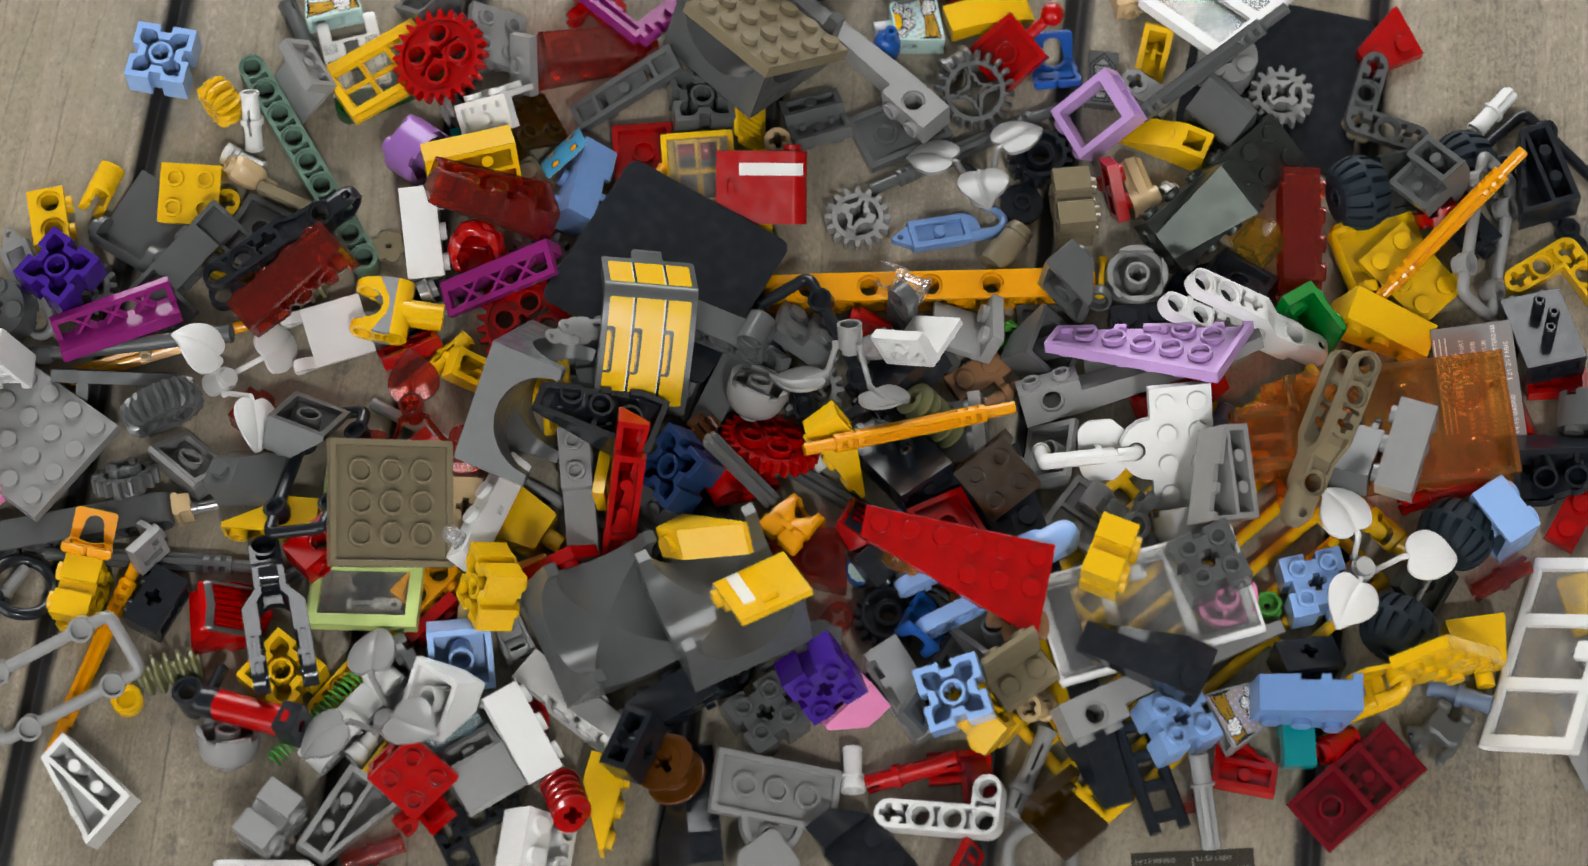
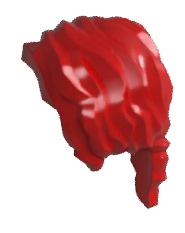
(475, 245)

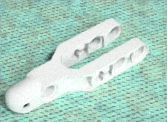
(1281, 335)

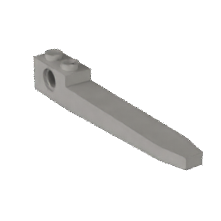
(898, 85)
(1093, 389)
(577, 483)
(1110, 700)

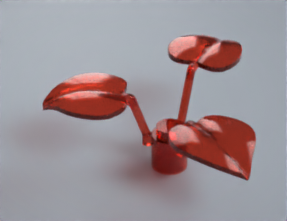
(411, 384)

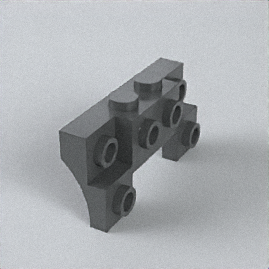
(192, 250)

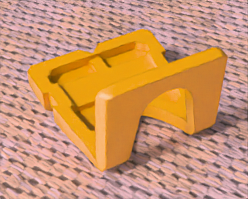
(788, 529)
(75, 545)

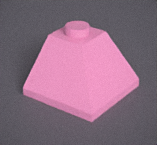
(860, 712)

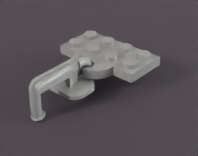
(770, 798)

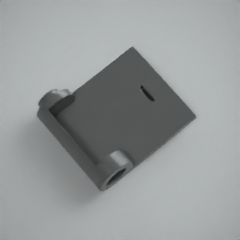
(133, 228)

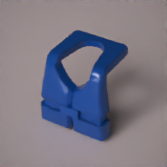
(1064, 74)
(919, 607)

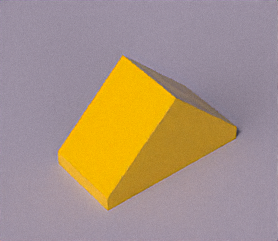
(1154, 51)

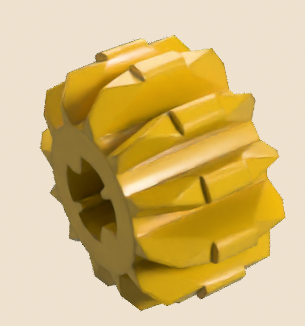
(220, 101)

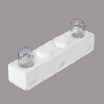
(484, 517)

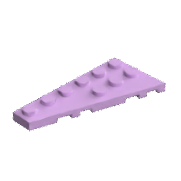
(1158, 347)

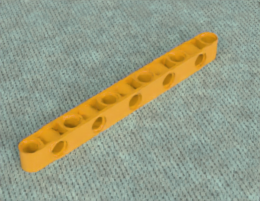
(953, 287)

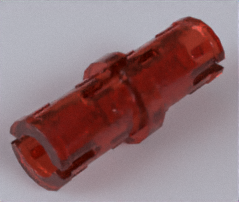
(1500, 578)
(374, 852)

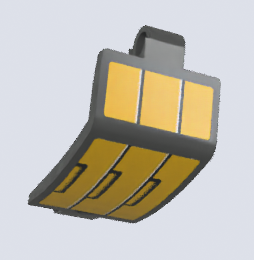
(647, 326)

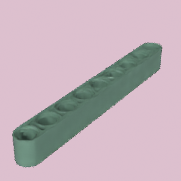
(304, 154)

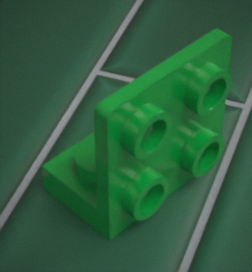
(1310, 309)

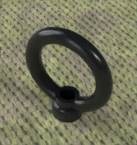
(44, 569)

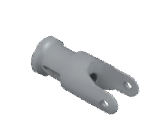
(575, 331)

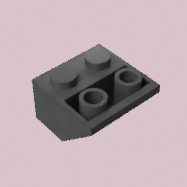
(1221, 112)

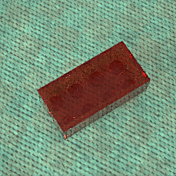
(1301, 223)

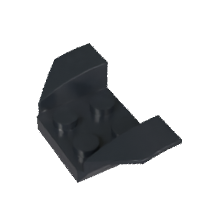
(1236, 269)
(856, 840)

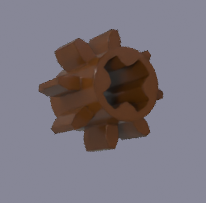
(702, 425)

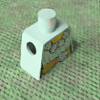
(334, 12)
(917, 26)

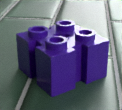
(60, 271)
(820, 677)

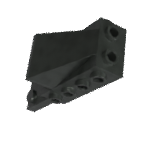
(1219, 196)

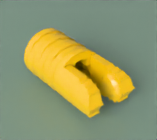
(103, 185)

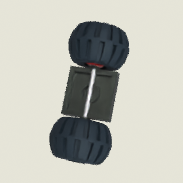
(1360, 186)
(1410, 613)

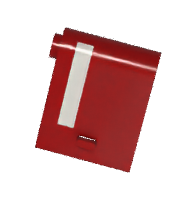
(764, 184)

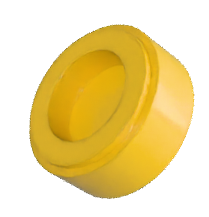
(129, 703)

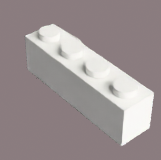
(590, 720)

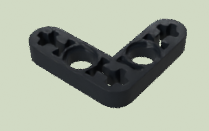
(465, 830)

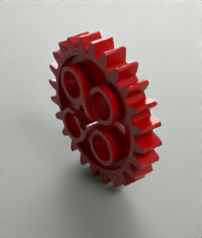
(423, 41)
(512, 305)
(770, 445)

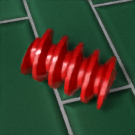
(566, 799)

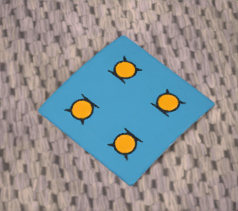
(563, 153)

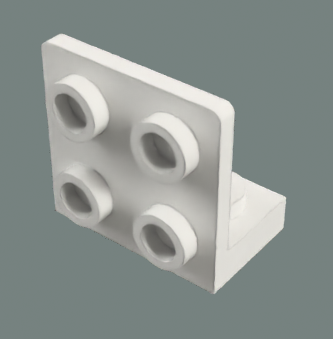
(490, 108)
(919, 343)

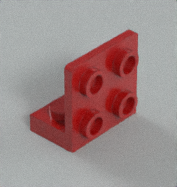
(411, 776)

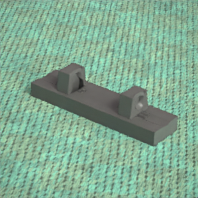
(626, 88)
(84, 377)
(912, 711)

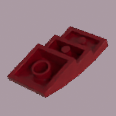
(1356, 787)

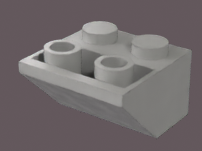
(483, 770)

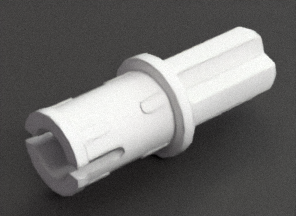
(1493, 111)

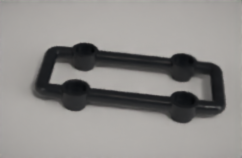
(1566, 226)
(822, 303)
(277, 508)

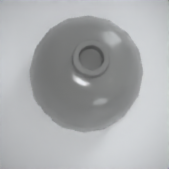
(754, 394)
(1172, 524)
(226, 745)

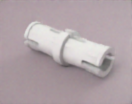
(252, 120)

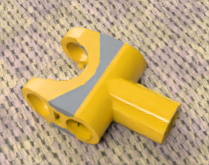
(396, 313)

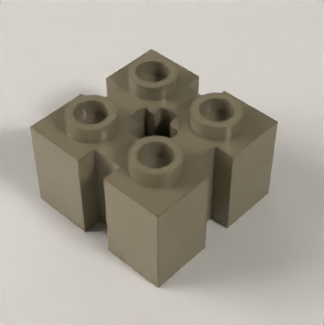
(1074, 205)

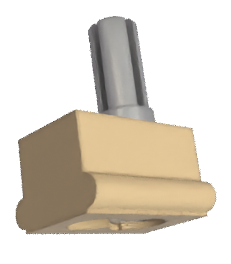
(184, 509)

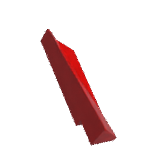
(625, 481)

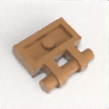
(982, 376)

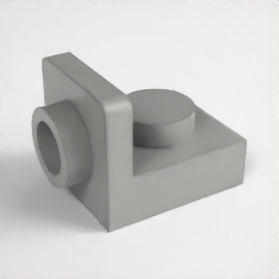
(148, 547)

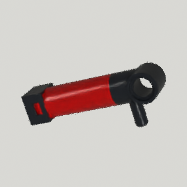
(198, 700)

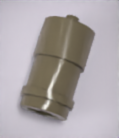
(1005, 248)

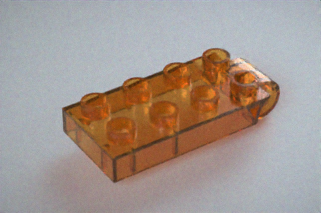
(1474, 418)

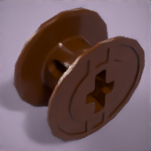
(686, 774)

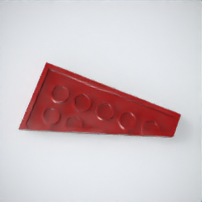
(980, 565)

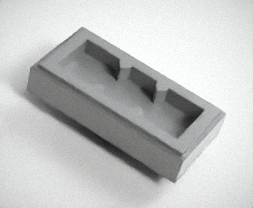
(524, 60)

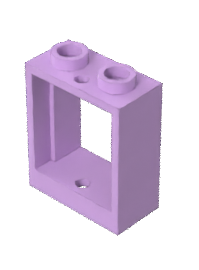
(1123, 100)

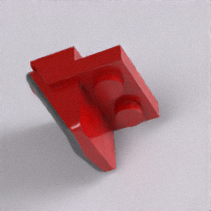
(217, 616)

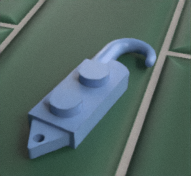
(947, 232)

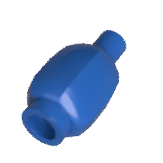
(888, 41)

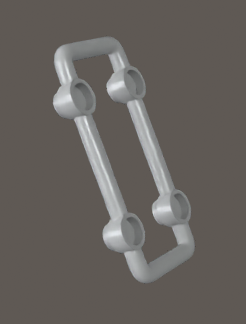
(1466, 263)
(111, 684)

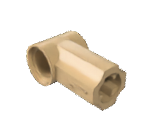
(1139, 187)

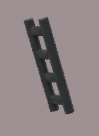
(1142, 789)

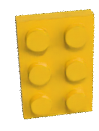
(1427, 290)

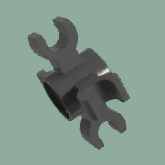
(1138, 514)

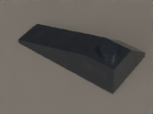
(1160, 660)

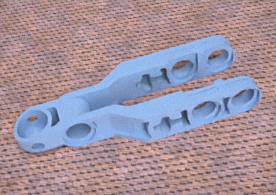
(1060, 533)

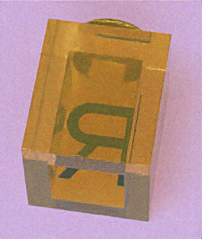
(1259, 241)

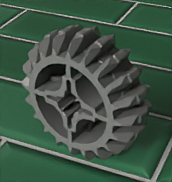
(999, 84)
(161, 406)

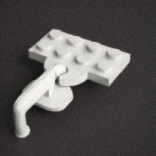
(1167, 438)

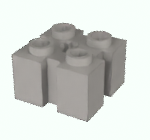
(272, 821)

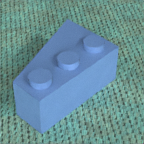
(581, 186)
(1306, 702)

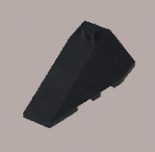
(594, 412)
(1551, 468)
(688, 831)

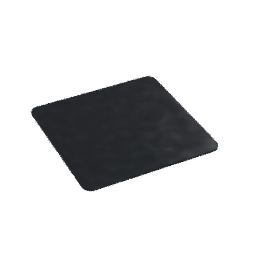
(1323, 50)
(660, 214)

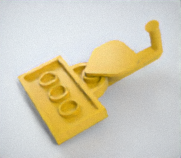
(1440, 660)

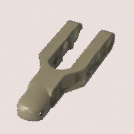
(1324, 446)

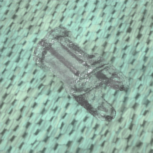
(920, 285)

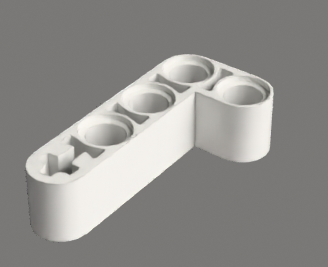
(362, 706)
(942, 811)

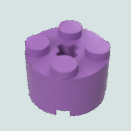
(404, 151)

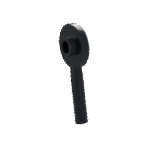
(1017, 202)

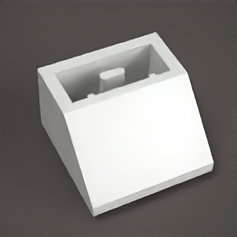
(533, 840)

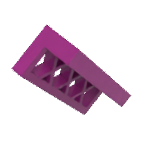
(496, 272)
(119, 324)

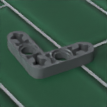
(1368, 111)
(902, 307)

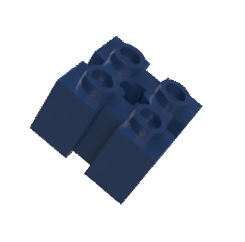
(680, 470)

